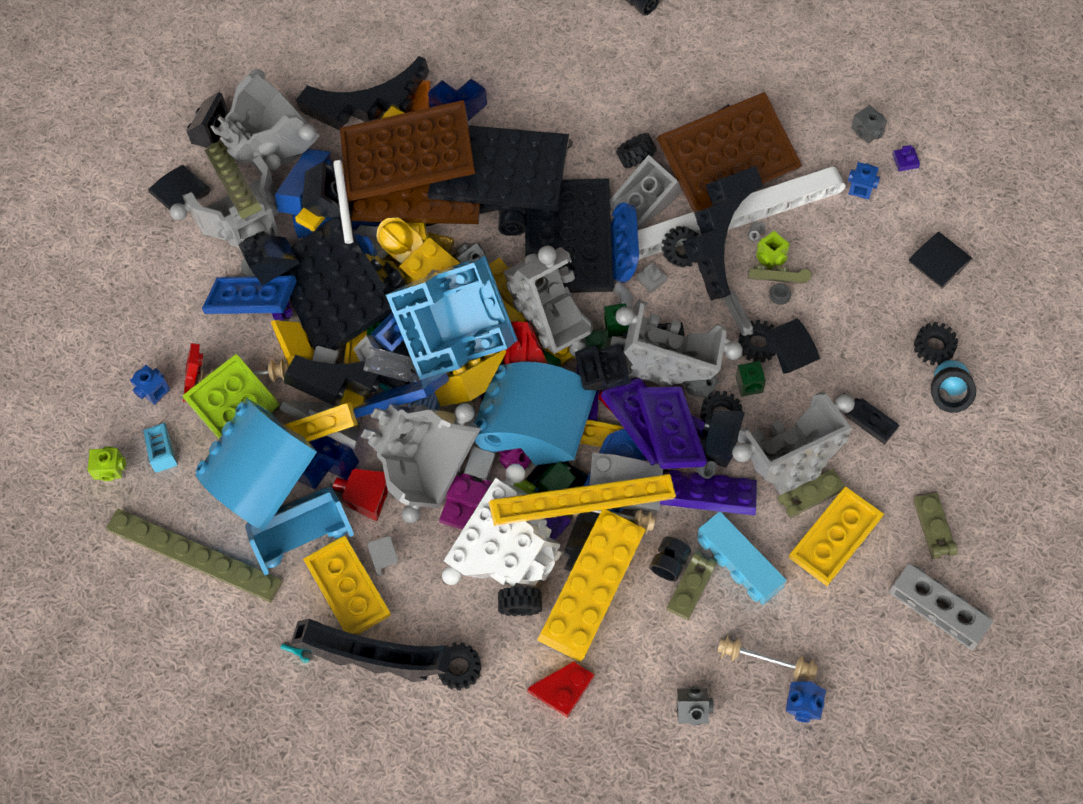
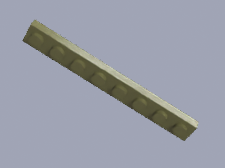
(232, 180)
(194, 555)

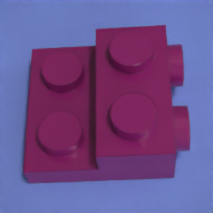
(462, 500)

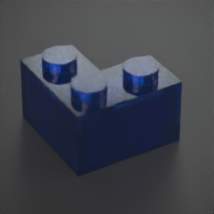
(471, 92)
(331, 458)

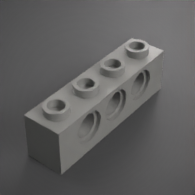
(945, 619)

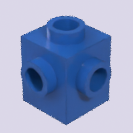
(863, 180)
(149, 384)
(805, 701)

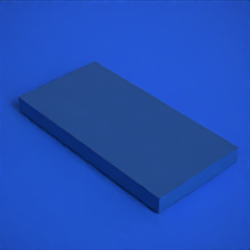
(247, 295)
(401, 394)

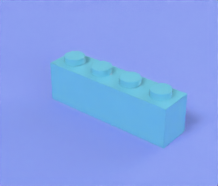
(740, 558)

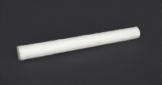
(343, 202)

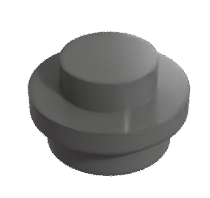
(780, 294)

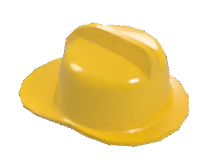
(398, 238)

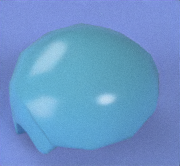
(952, 385)

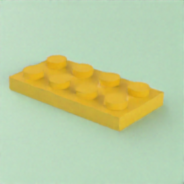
(836, 536)
(347, 587)

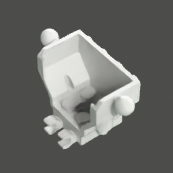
(505, 552)

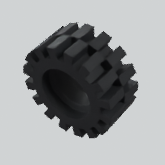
(636, 150)
(670, 243)
(940, 333)
(751, 350)
(717, 400)
(519, 601)
(472, 672)

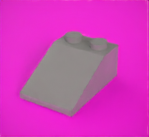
(648, 189)
(614, 468)

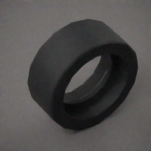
(958, 406)

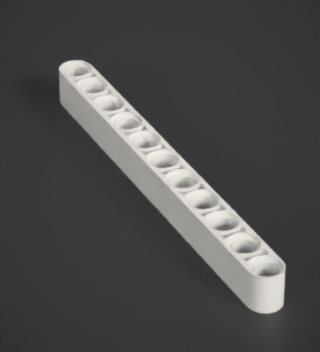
(752, 208)

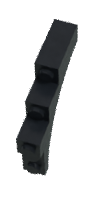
(366, 104)
(713, 223)
(330, 381)
(377, 656)

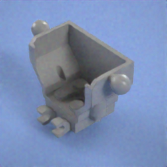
(263, 123)
(222, 218)
(542, 300)
(669, 357)
(421, 452)
(801, 452)

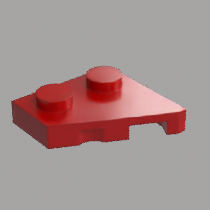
(526, 348)
(193, 366)
(563, 688)

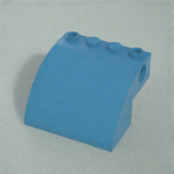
(452, 317)
(534, 410)
(254, 464)

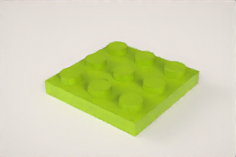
(221, 392)

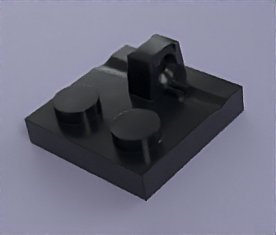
(383, 273)

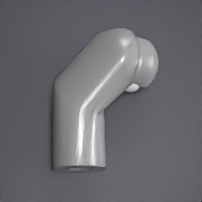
(755, 231)
(624, 294)

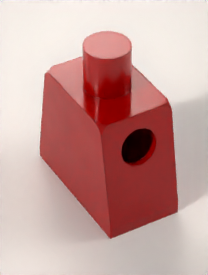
(363, 492)

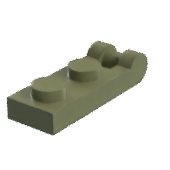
(780, 274)
(812, 493)
(934, 525)
(691, 586)

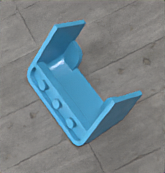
(297, 525)

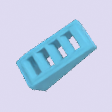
(164, 459)

